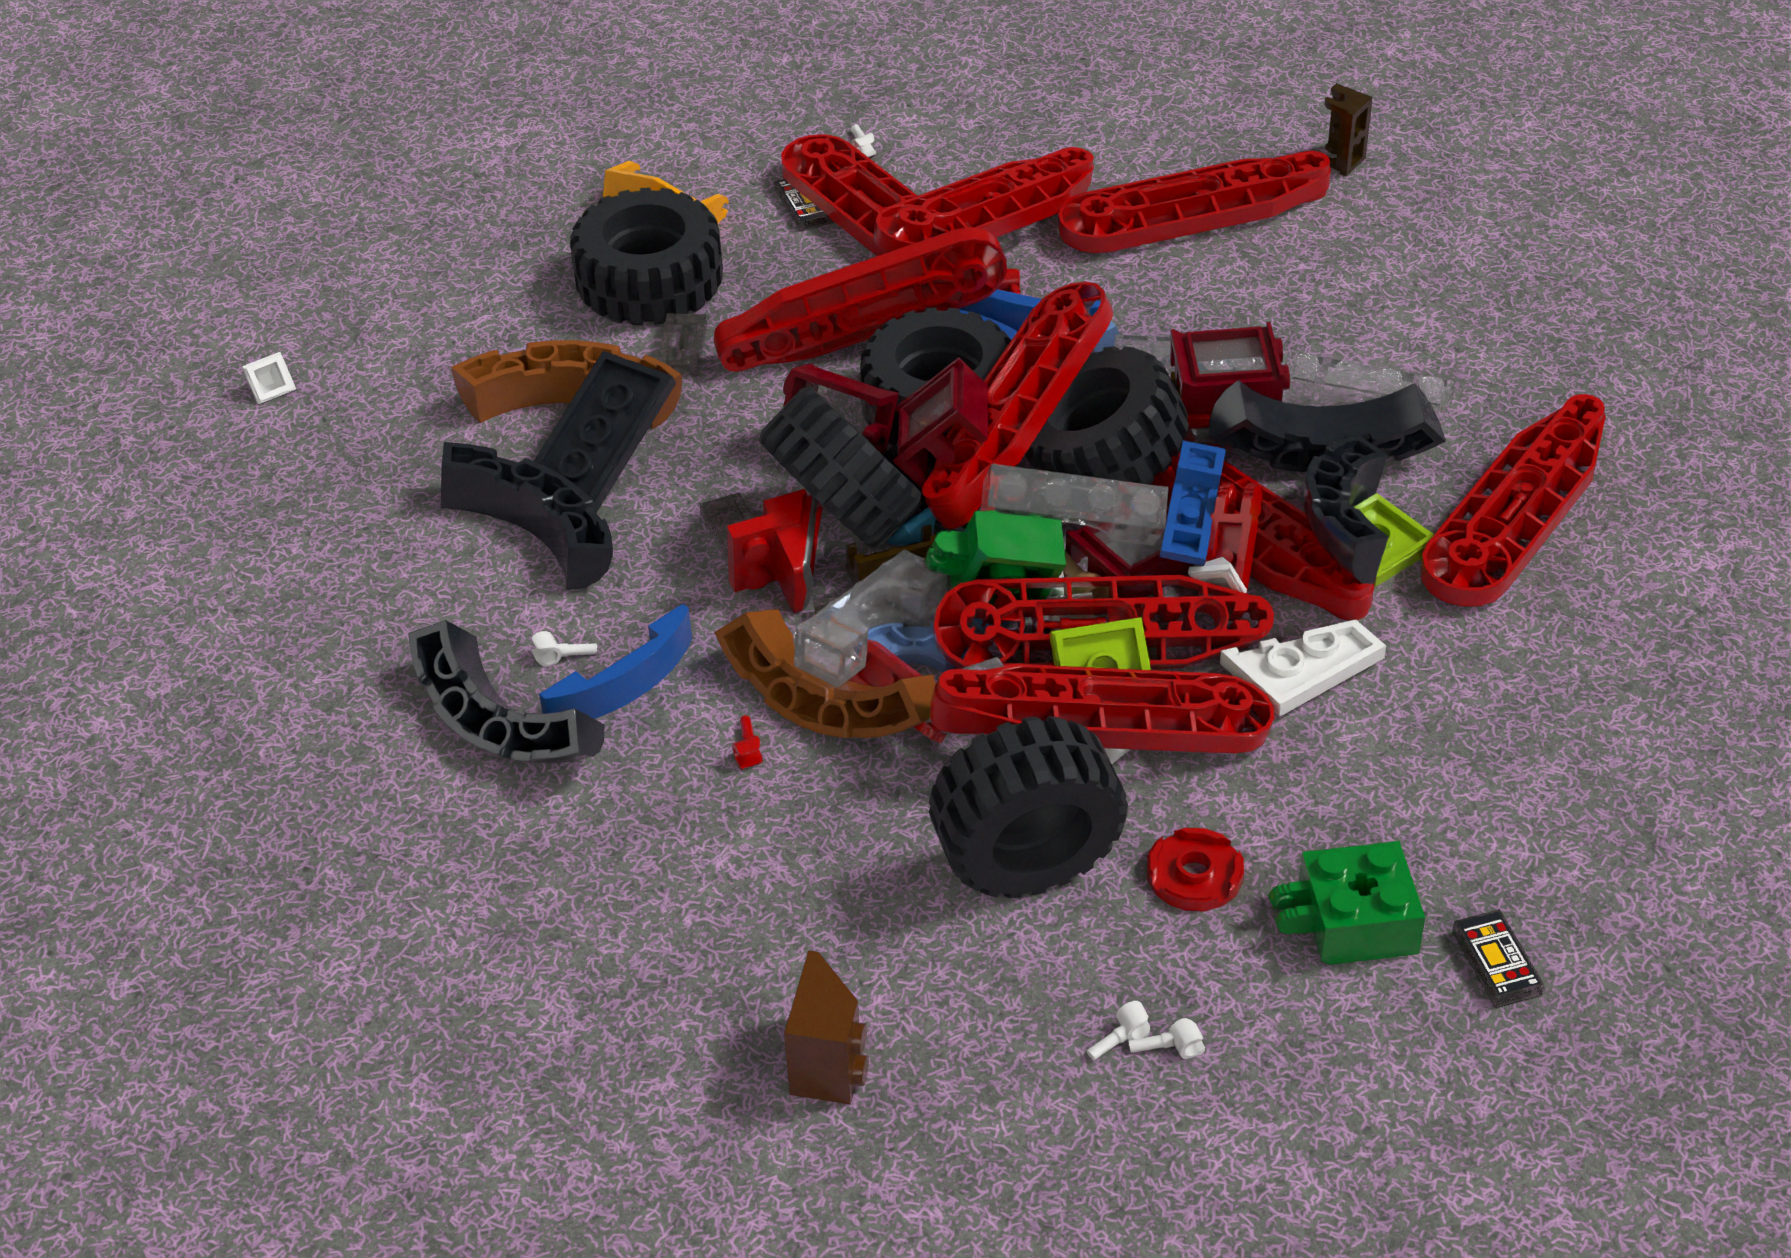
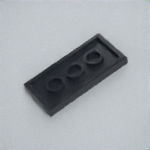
(605, 424)

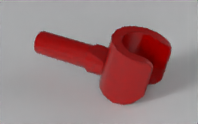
(1011, 281)
(747, 750)

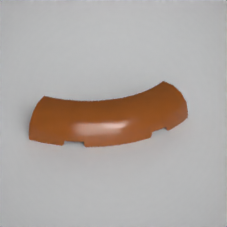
(541, 375)
(764, 652)

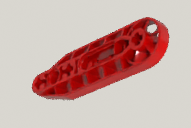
(842, 183)
(990, 200)
(1192, 201)
(861, 298)
(1021, 396)
(1467, 551)
(1288, 552)
(971, 600)
(1117, 705)

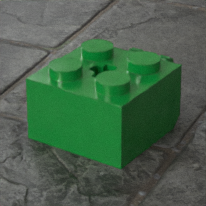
(1001, 548)
(1354, 903)

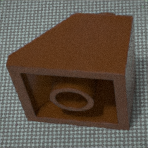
(824, 1036)

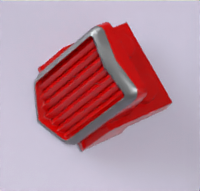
(777, 547)

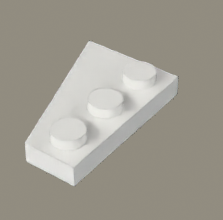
(1305, 666)

